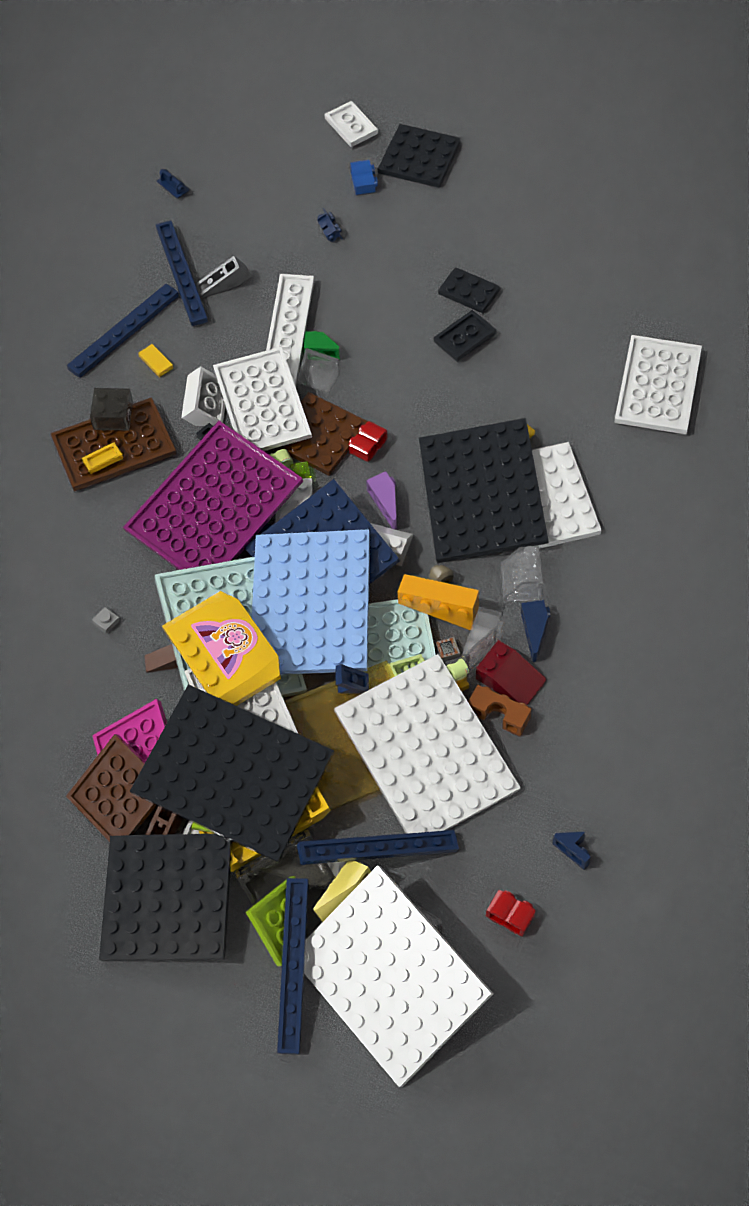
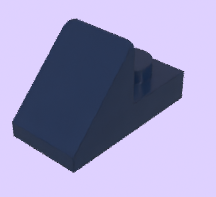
(351, 680)
(569, 845)

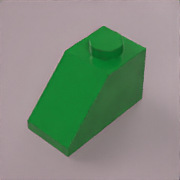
(321, 343)

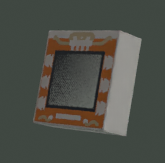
(447, 649)

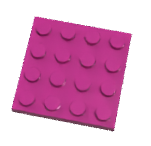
(137, 729)

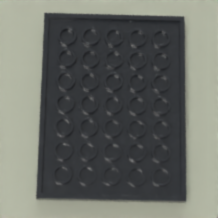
(482, 490)
(232, 772)

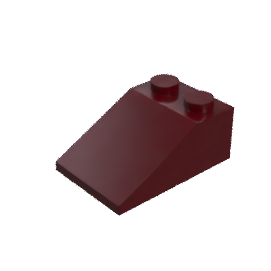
(509, 674)

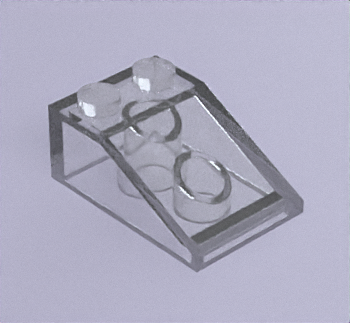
(483, 635)

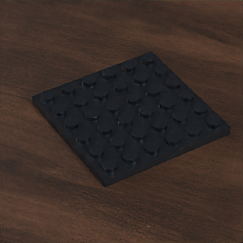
(166, 898)

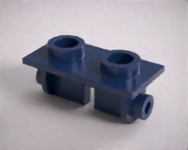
(172, 184)
(327, 220)

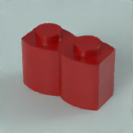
(368, 441)
(510, 912)

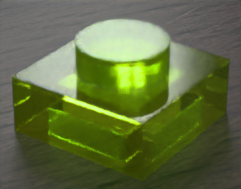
(301, 469)

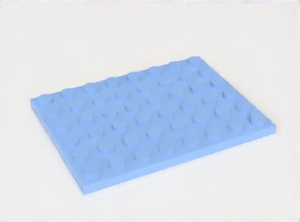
(313, 598)

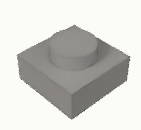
(105, 620)

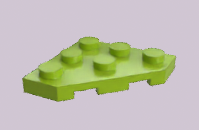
(268, 920)

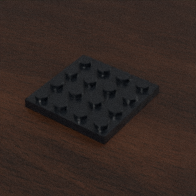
(419, 155)

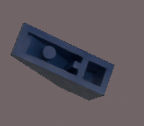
(535, 620)

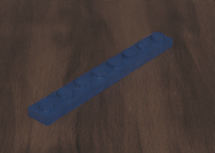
(181, 273)
(122, 330)
(377, 847)
(293, 966)

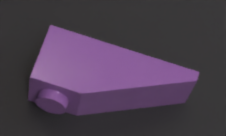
(383, 493)

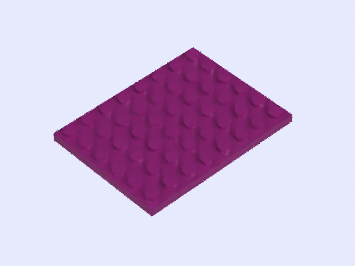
(213, 501)

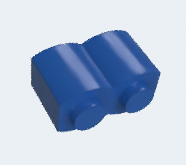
(363, 177)

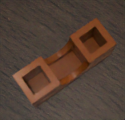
(486, 701)

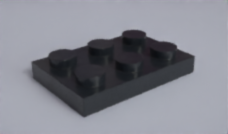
(469, 290)
(464, 335)

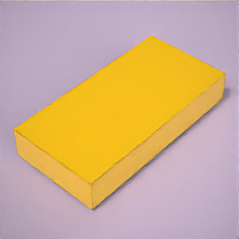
(155, 360)
(102, 458)

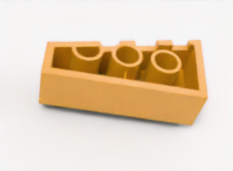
(440, 600)

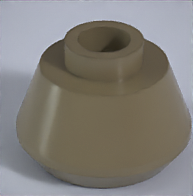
(441, 574)

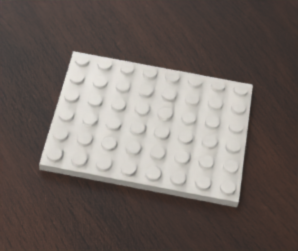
(426, 749)
(392, 976)

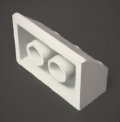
(203, 399)
(396, 540)

